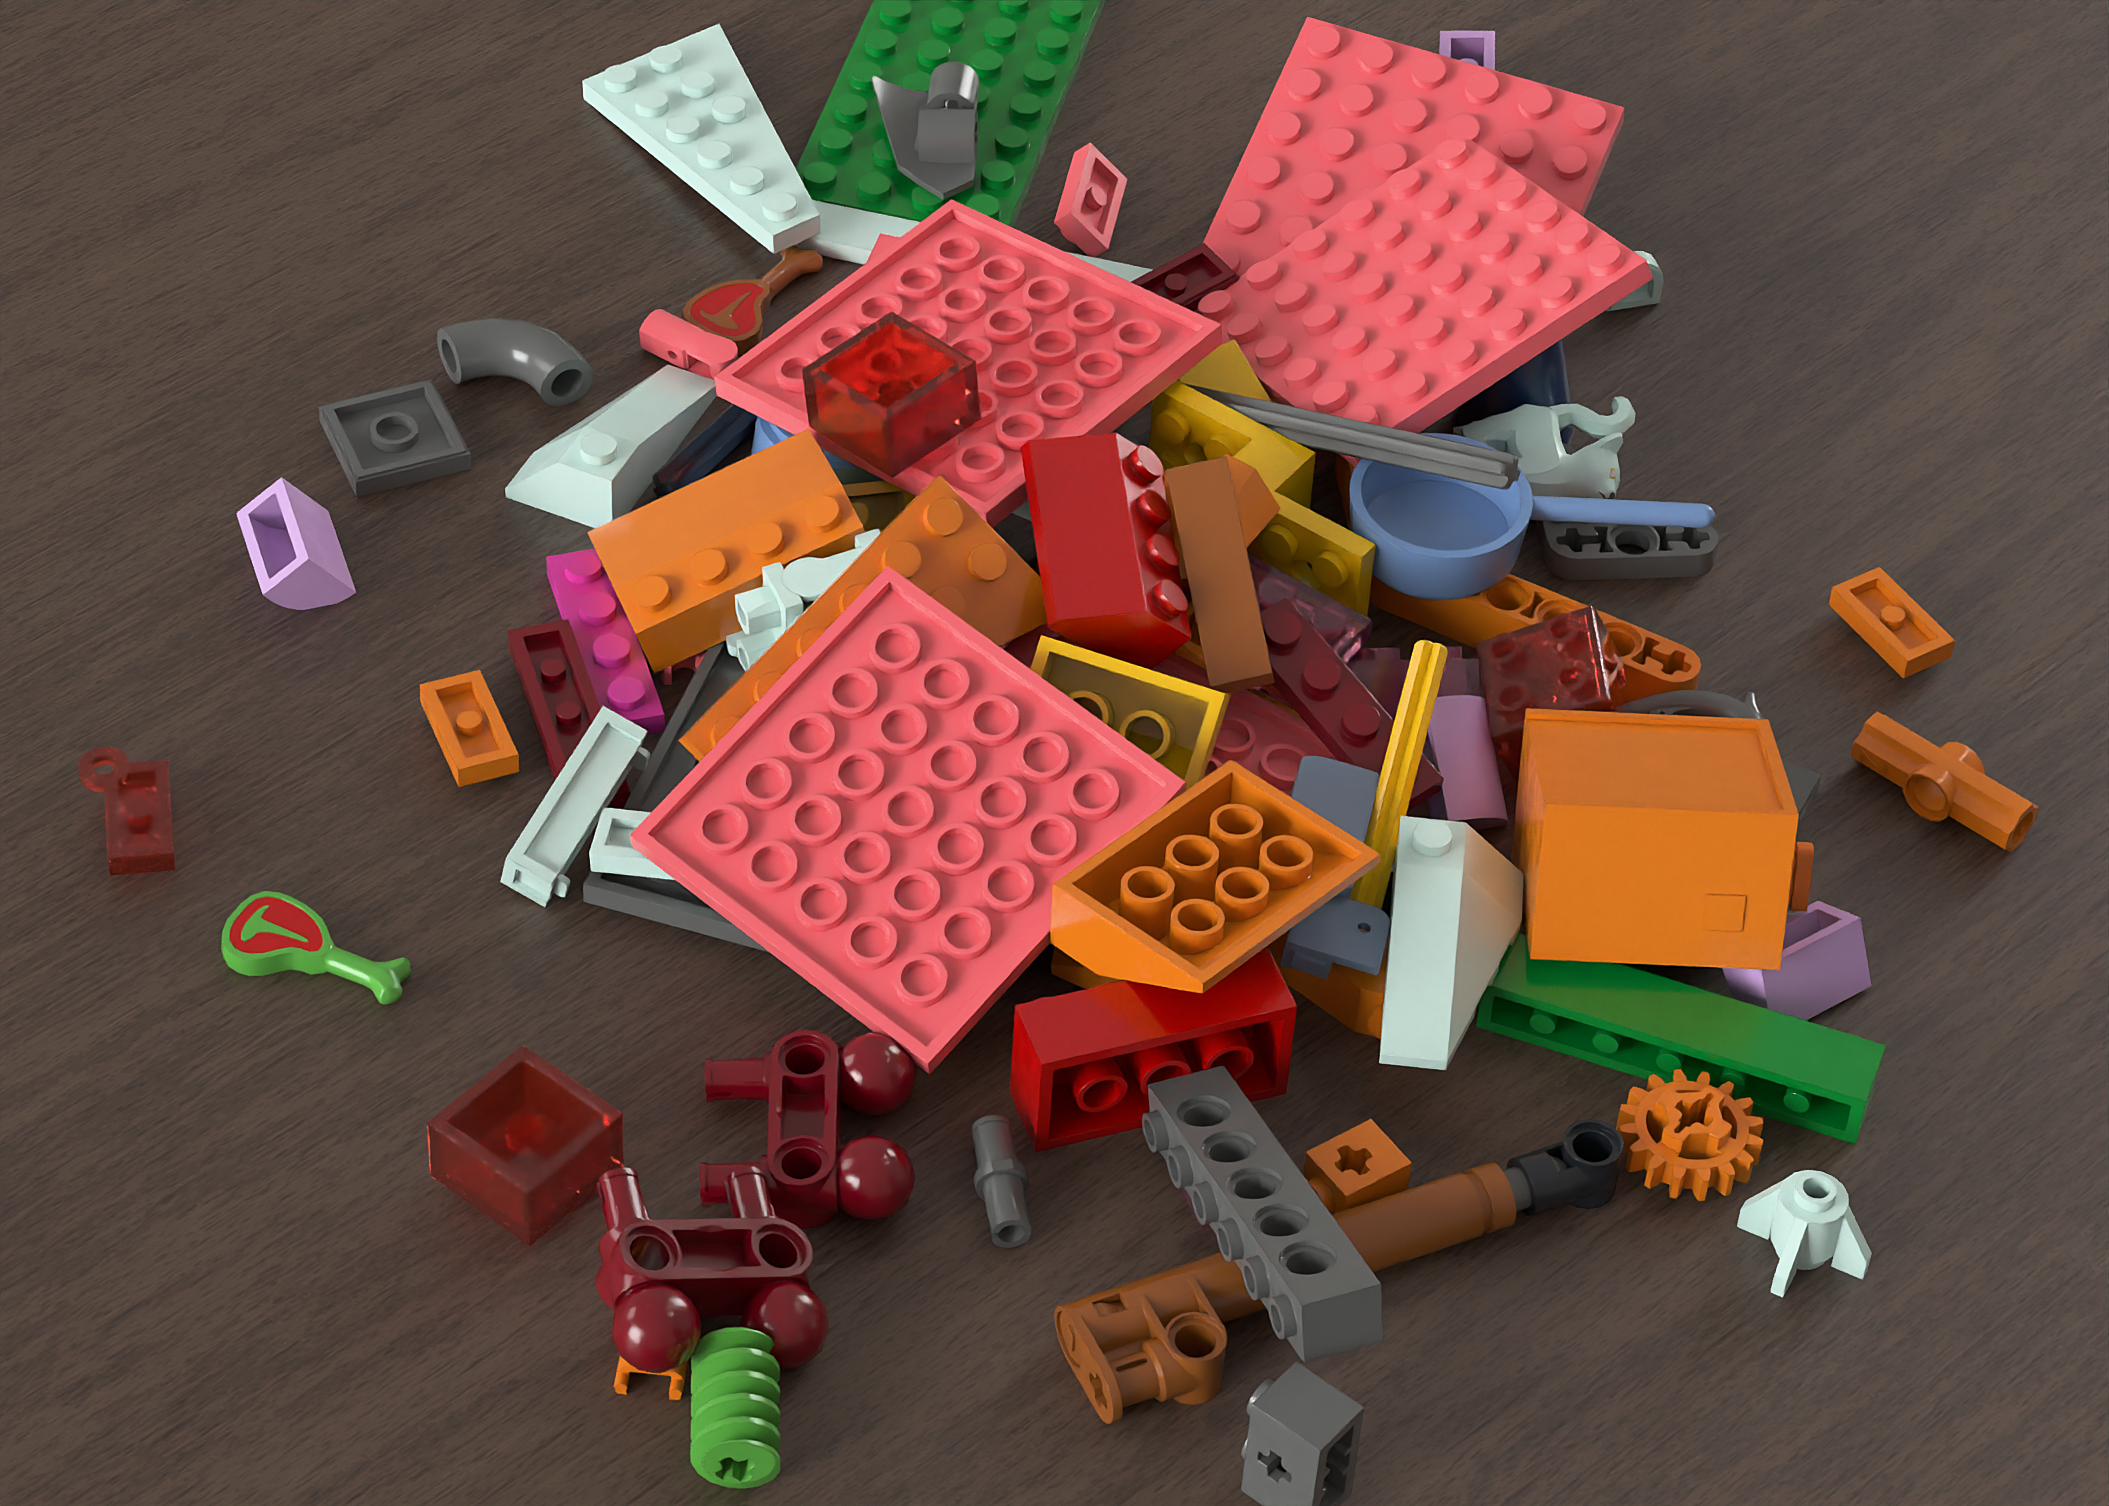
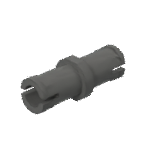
(1001, 1181)

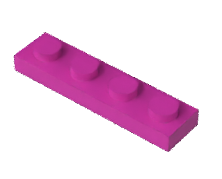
(605, 638)

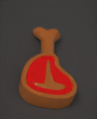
(737, 306)

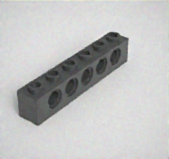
(1264, 1214)

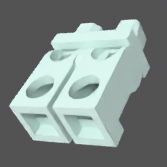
(786, 595)

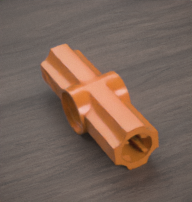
(1944, 781)

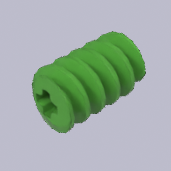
(735, 1408)

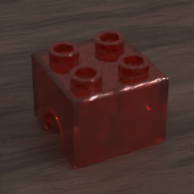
(1548, 666)

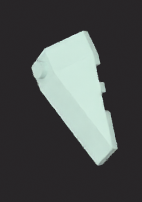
(611, 456)
(1448, 929)

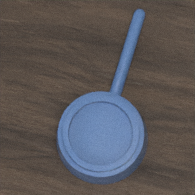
(1463, 537)

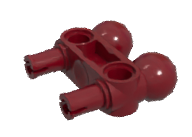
(805, 1087)
(675, 1270)

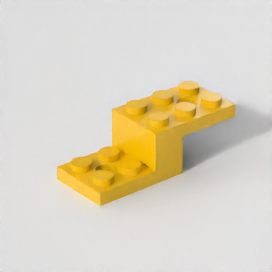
(1339, 557)

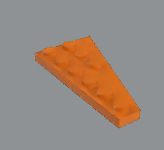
(935, 546)

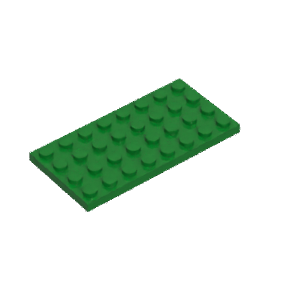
(1025, 69)

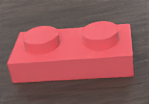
(1090, 201)

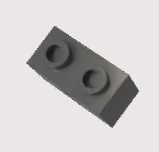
(1300, 1441)

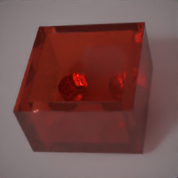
(892, 394)
(525, 1144)

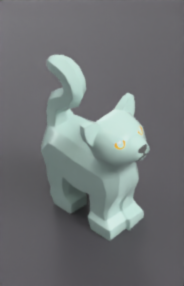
(1535, 439)

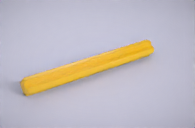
(1401, 766)

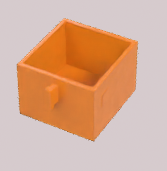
(1656, 840)

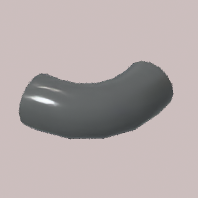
(517, 351)

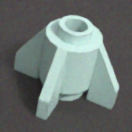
(1807, 1225)

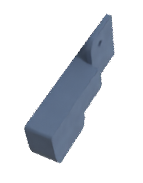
(1332, 933)

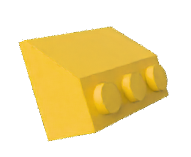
(1152, 710)

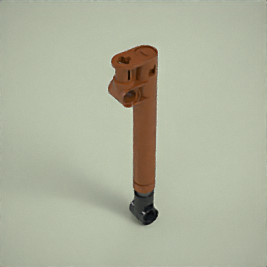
(1168, 1329)

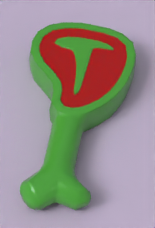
(283, 934)

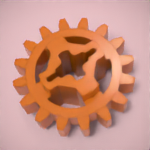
(1690, 1135)

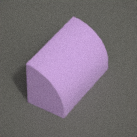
(294, 549)
(1465, 757)
(1819, 965)

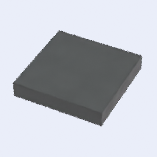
(394, 438)

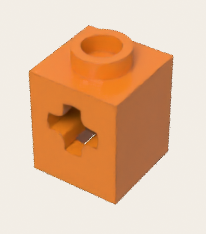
(1356, 1168)

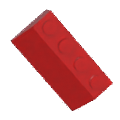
(1106, 546)

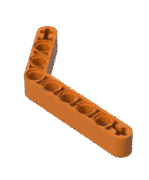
(1649, 660)

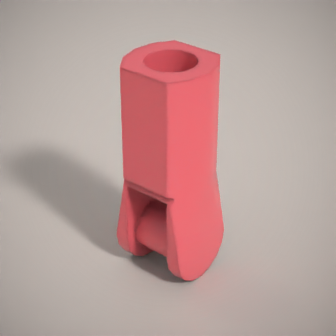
(686, 344)

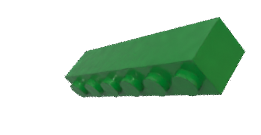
(1662, 1025)

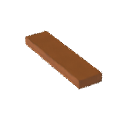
(1219, 576)

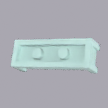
(574, 807)

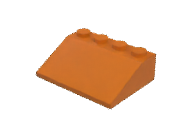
(706, 542)
(1203, 883)

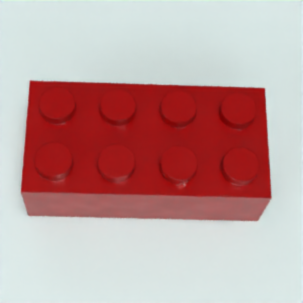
(1092, 1052)

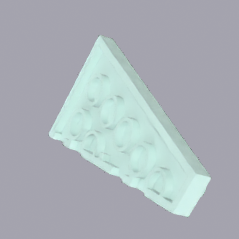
(710, 129)

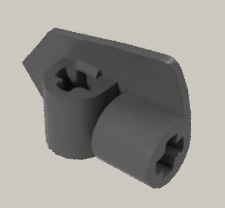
(934, 130)

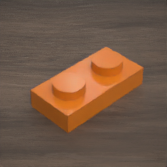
(1891, 622)
(469, 728)

